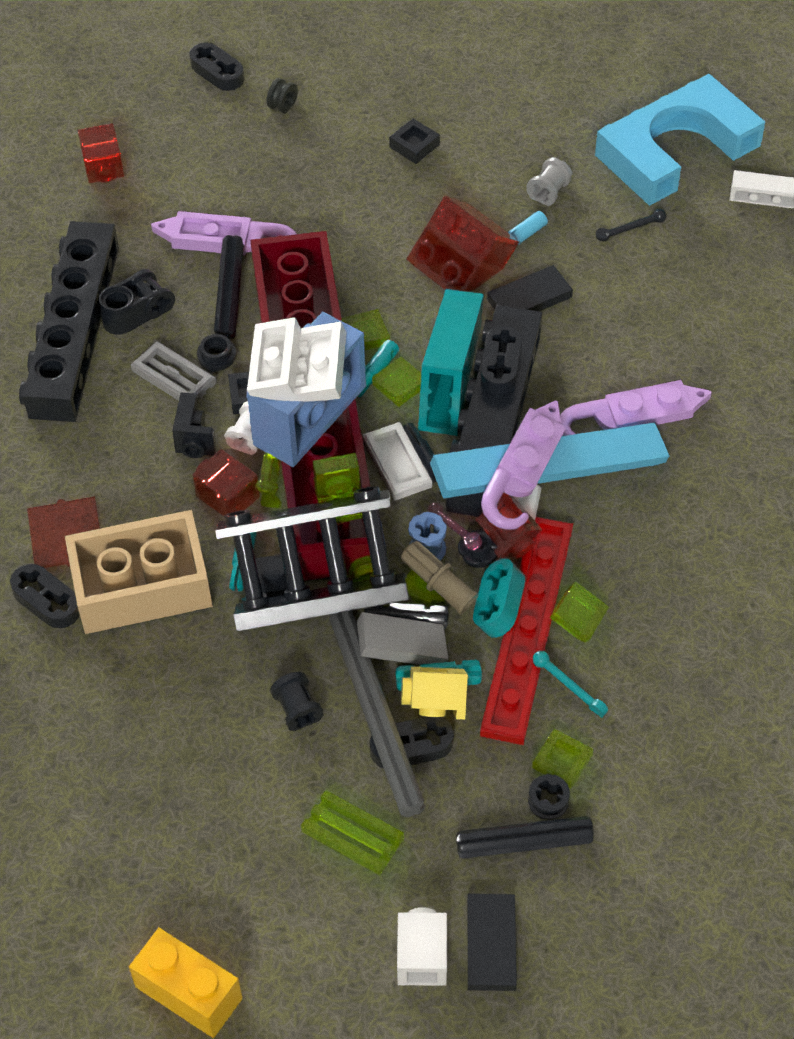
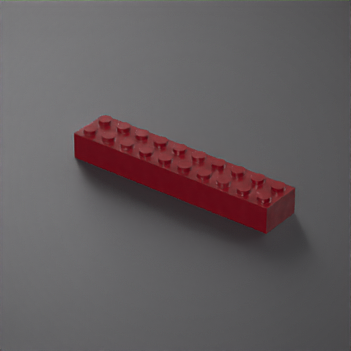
(298, 282)

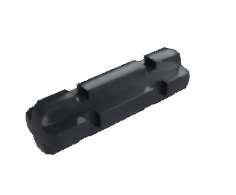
(414, 611)

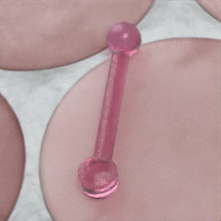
(471, 540)

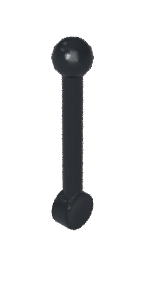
(604, 234)

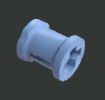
(420, 531)

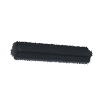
(229, 286)
(524, 837)

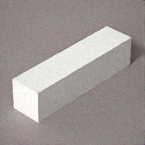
(762, 189)

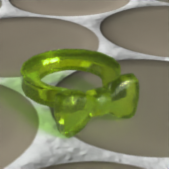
(268, 482)

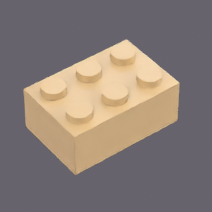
(138, 571)

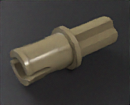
(439, 577)

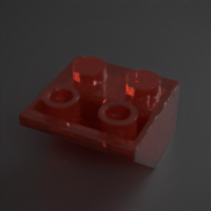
(461, 247)

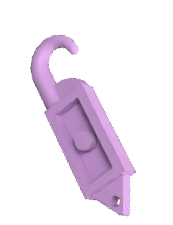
(206, 231)
(639, 406)
(523, 462)

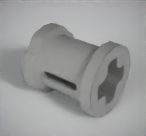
(546, 185)

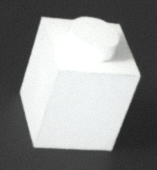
(422, 947)

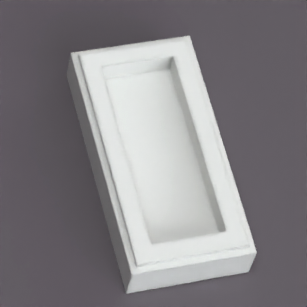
(397, 461)

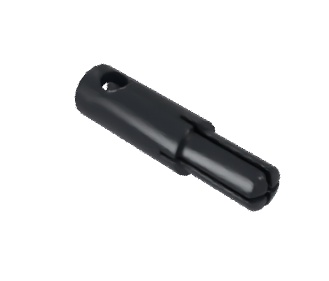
(422, 448)

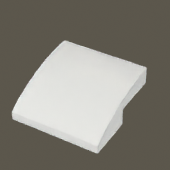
(297, 361)

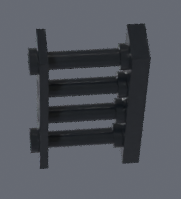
(341, 591)

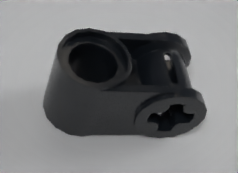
(132, 302)

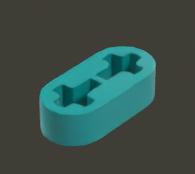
(499, 598)

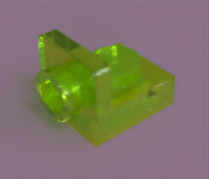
(337, 479)

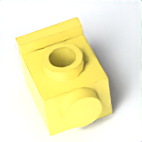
(436, 691)

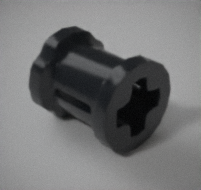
(296, 700)

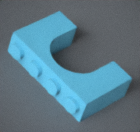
(698, 107)

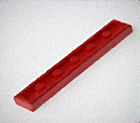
(515, 674)

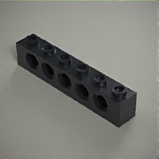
(70, 323)

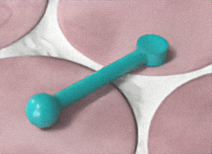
(542, 660)

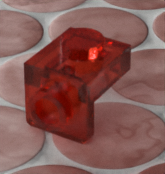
(514, 541)

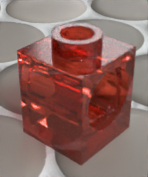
(101, 153)
(225, 483)

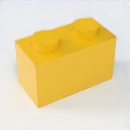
(186, 982)

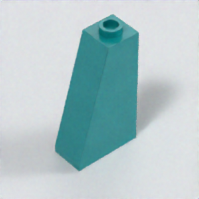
(449, 361)

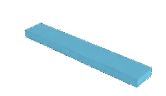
(573, 457)

